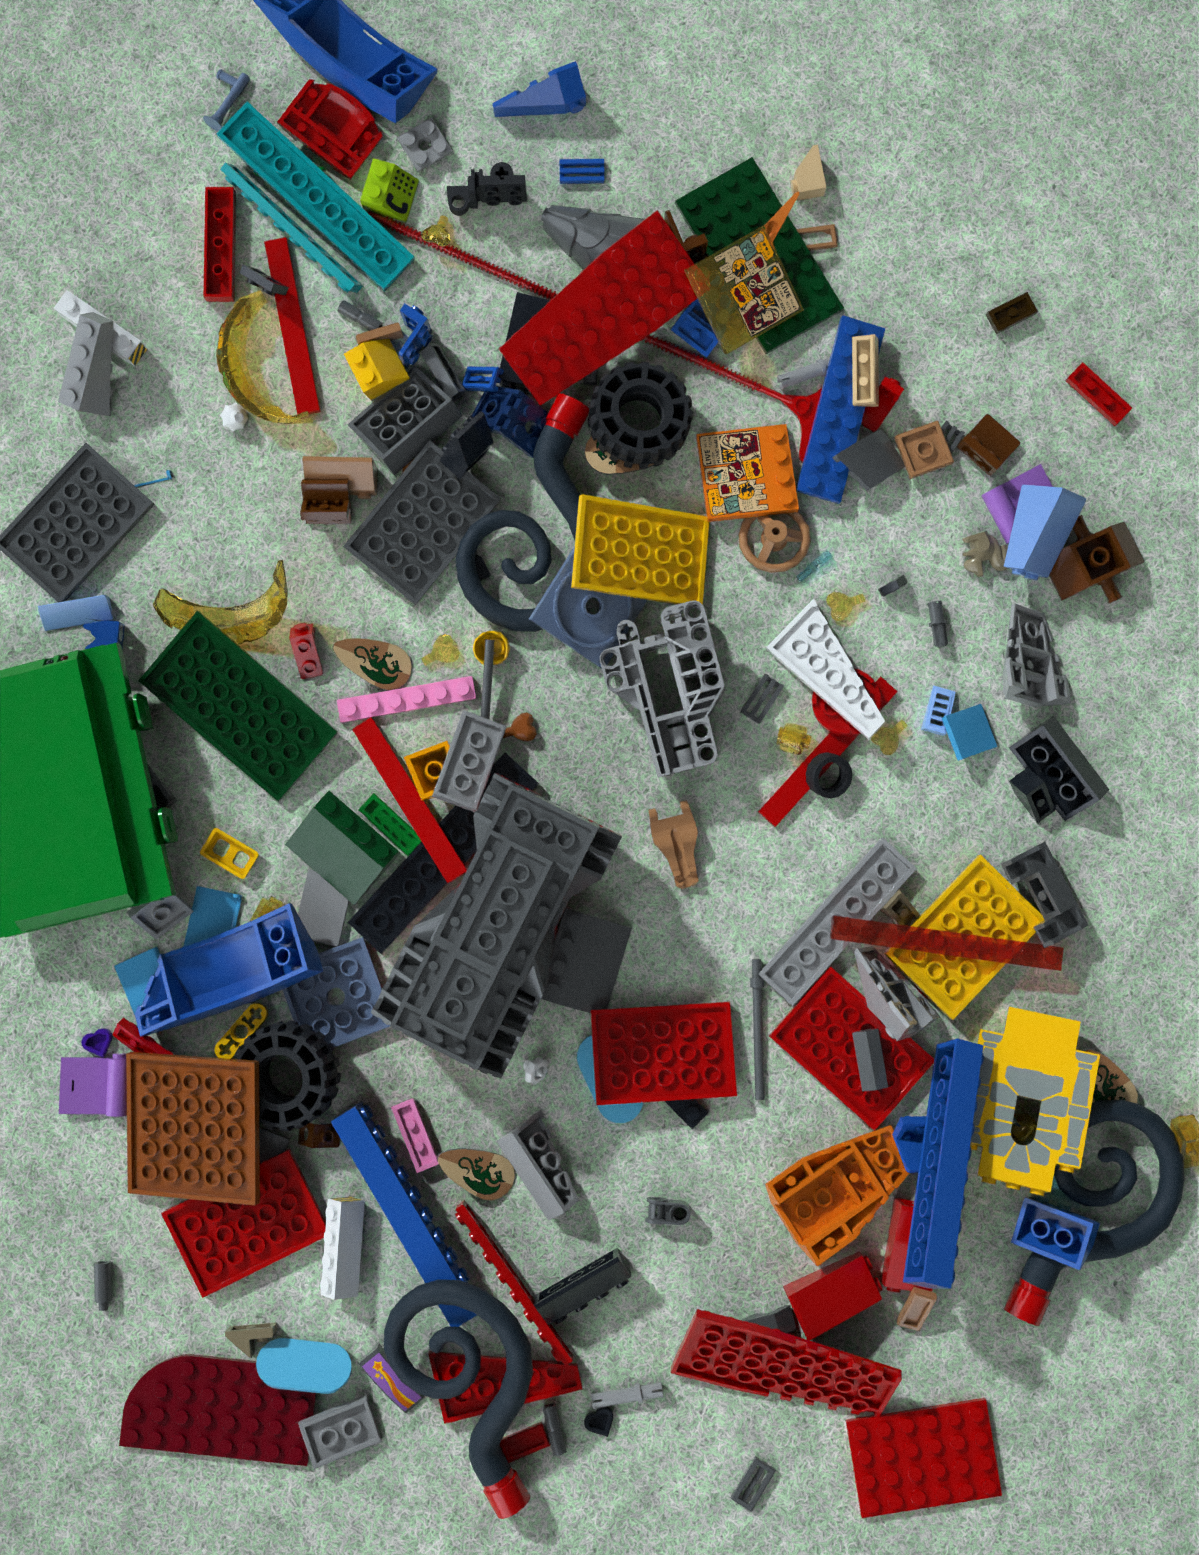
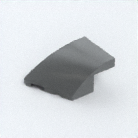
(871, 459)

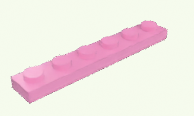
(406, 699)

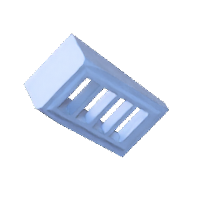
(933, 728)

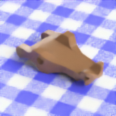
(677, 841)

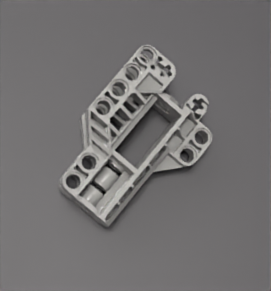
(638, 692)

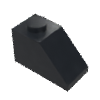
(1033, 794)

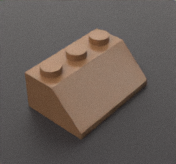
(359, 471)

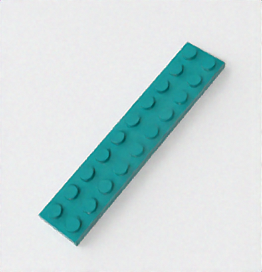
(315, 196)

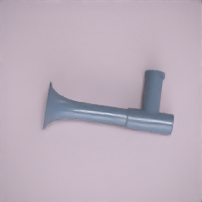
(239, 84)

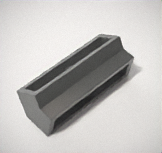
(443, 371)
(870, 1059)

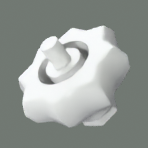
(234, 417)
(535, 1070)

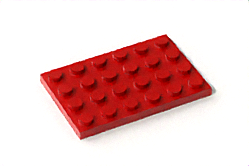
(821, 1040)
(663, 1053)
(235, 1240)
(923, 1457)

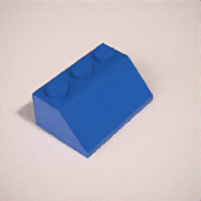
(1055, 1232)

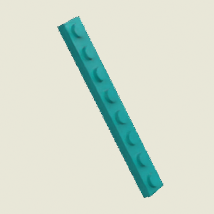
(286, 223)

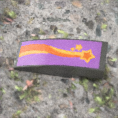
(378, 1369)

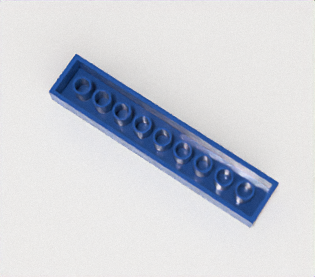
(944, 1165)
(400, 1202)

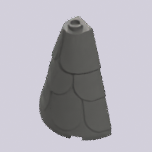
(585, 232)

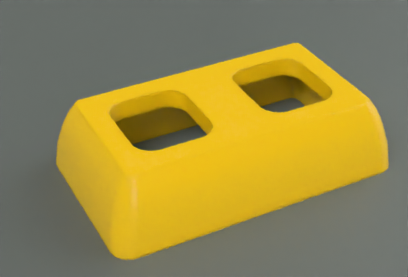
(227, 861)

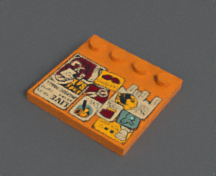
(747, 473)

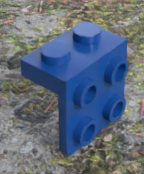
(420, 337)
(909, 1139)

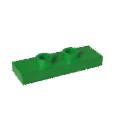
(390, 824)

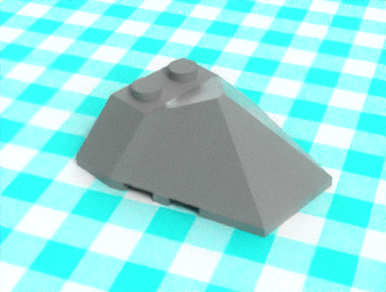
(1029, 664)
(891, 998)

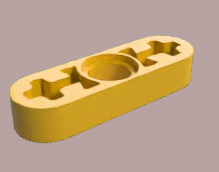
(232, 1031)

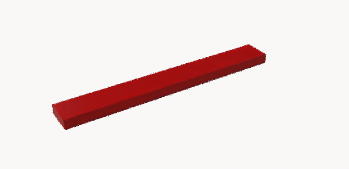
(292, 327)
(796, 786)
(409, 800)

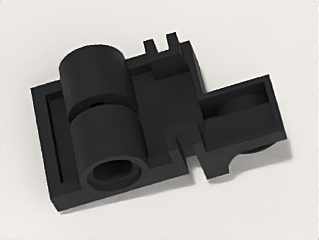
(492, 189)

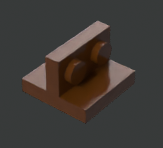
(326, 501)

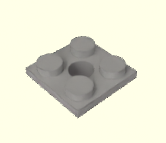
(424, 132)

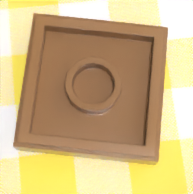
(924, 449)

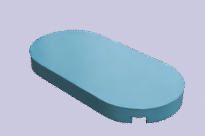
(615, 1112)
(304, 1365)

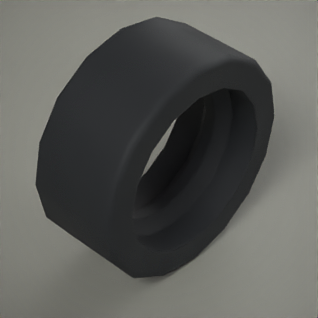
(840, 786)

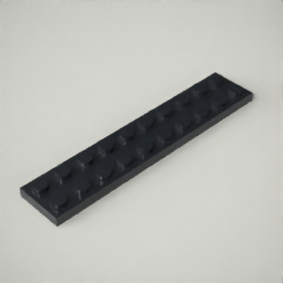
(418, 877)

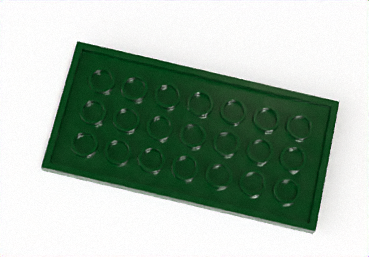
(737, 206)
(238, 706)

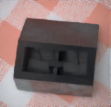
(467, 445)

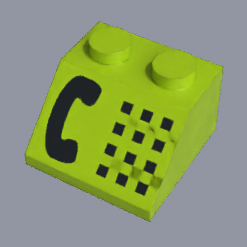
(388, 190)

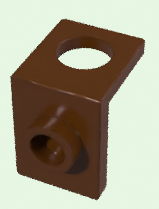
(319, 1136)

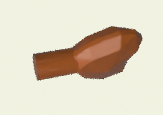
(522, 728)

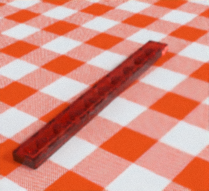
(946, 943)

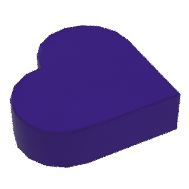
(97, 1042)

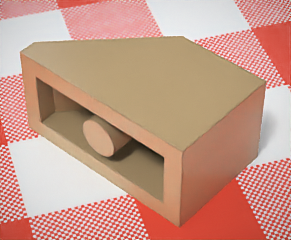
(809, 176)

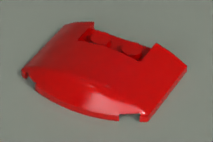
(332, 126)

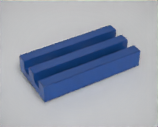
(581, 179)
(480, 382)

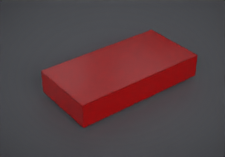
(524, 1442)

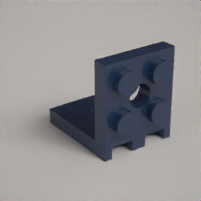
(507, 415)

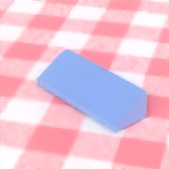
(75, 612)

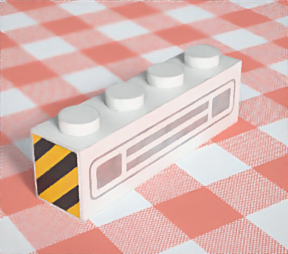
(124, 343)
(342, 1247)

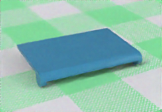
(212, 914)
(135, 975)

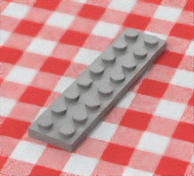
(857, 897)

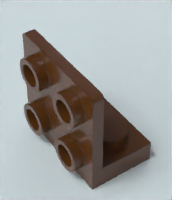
(694, 245)
(988, 444)

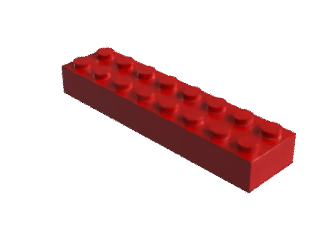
(219, 244)

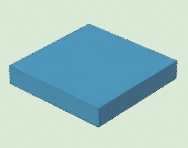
(969, 732)

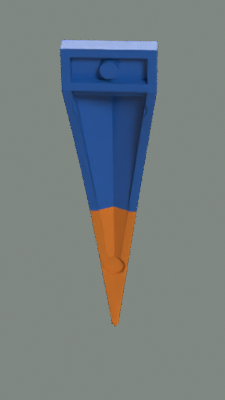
(693, 323)

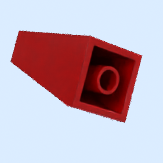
(897, 1247)
(833, 1294)

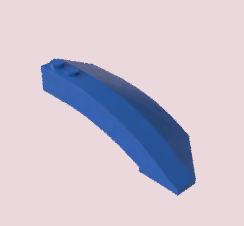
(335, 45)
(228, 971)

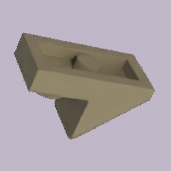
(900, 910)
(244, 1336)

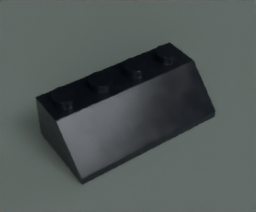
(1062, 767)
(582, 1286)

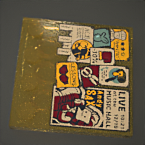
(744, 290)

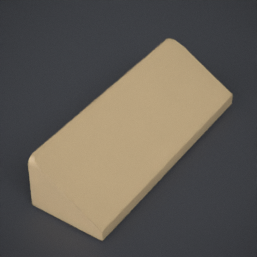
(865, 370)

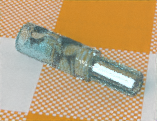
(812, 567)

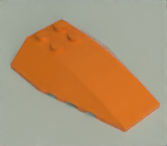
(836, 1191)

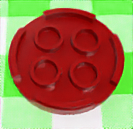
(832, 720)

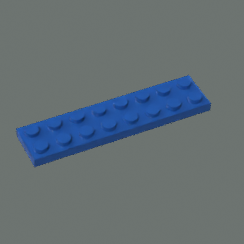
(836, 418)

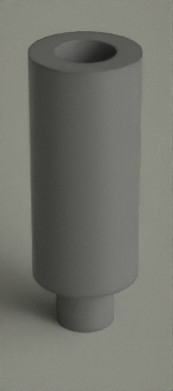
(102, 1284)

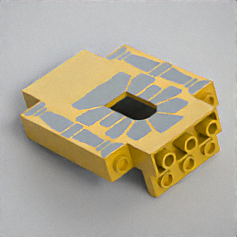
(1041, 1063)

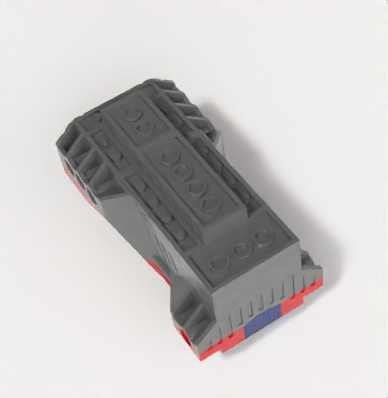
(488, 946)

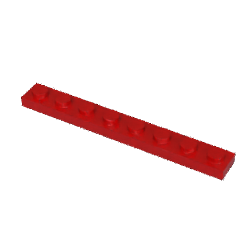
(507, 1275)

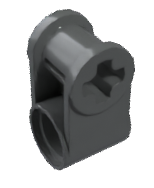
(665, 1211)

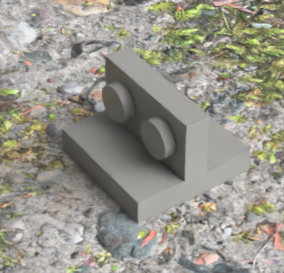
(161, 915)

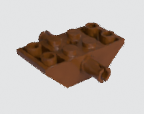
(1077, 570)

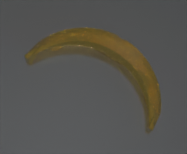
(233, 365)
(240, 622)

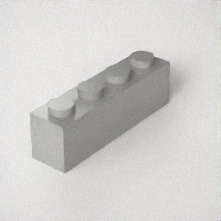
(89, 366)
(539, 1165)

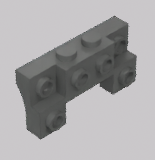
(1049, 891)

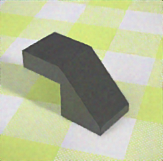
(778, 1319)

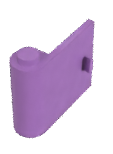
(1004, 499)
(93, 1085)

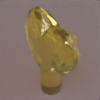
(437, 233)
(842, 605)
(442, 651)
(888, 738)

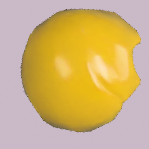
(501, 646)

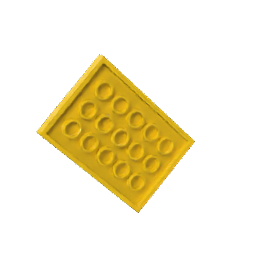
(639, 551)
(973, 904)

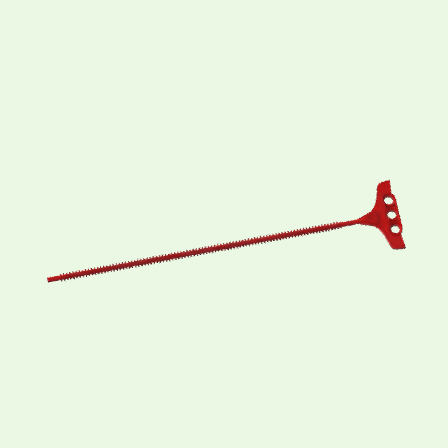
(802, 406)

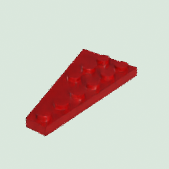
(548, 1381)

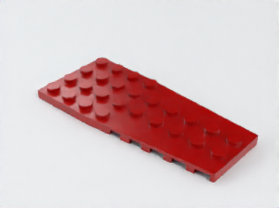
(603, 310)
(768, 1360)

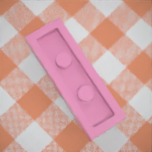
(415, 1135)

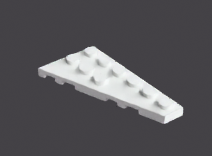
(820, 662)

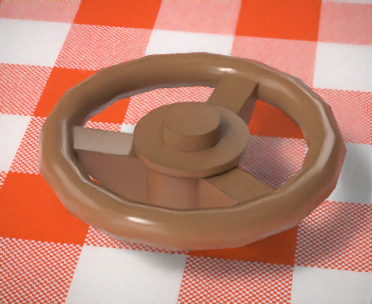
(775, 539)

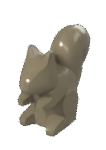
(984, 548)

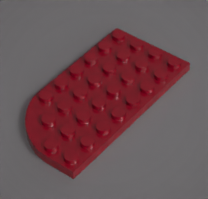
(216, 1411)

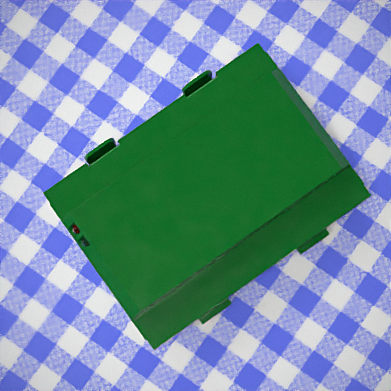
(76, 794)

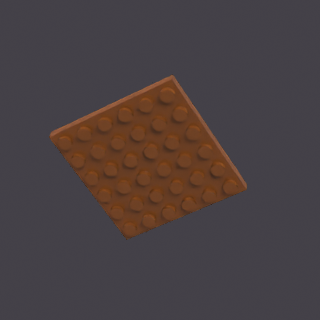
(193, 1127)

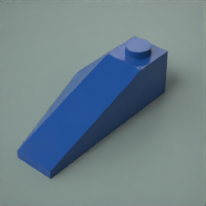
(555, 95)

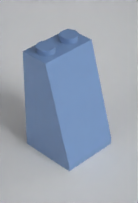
(1041, 529)

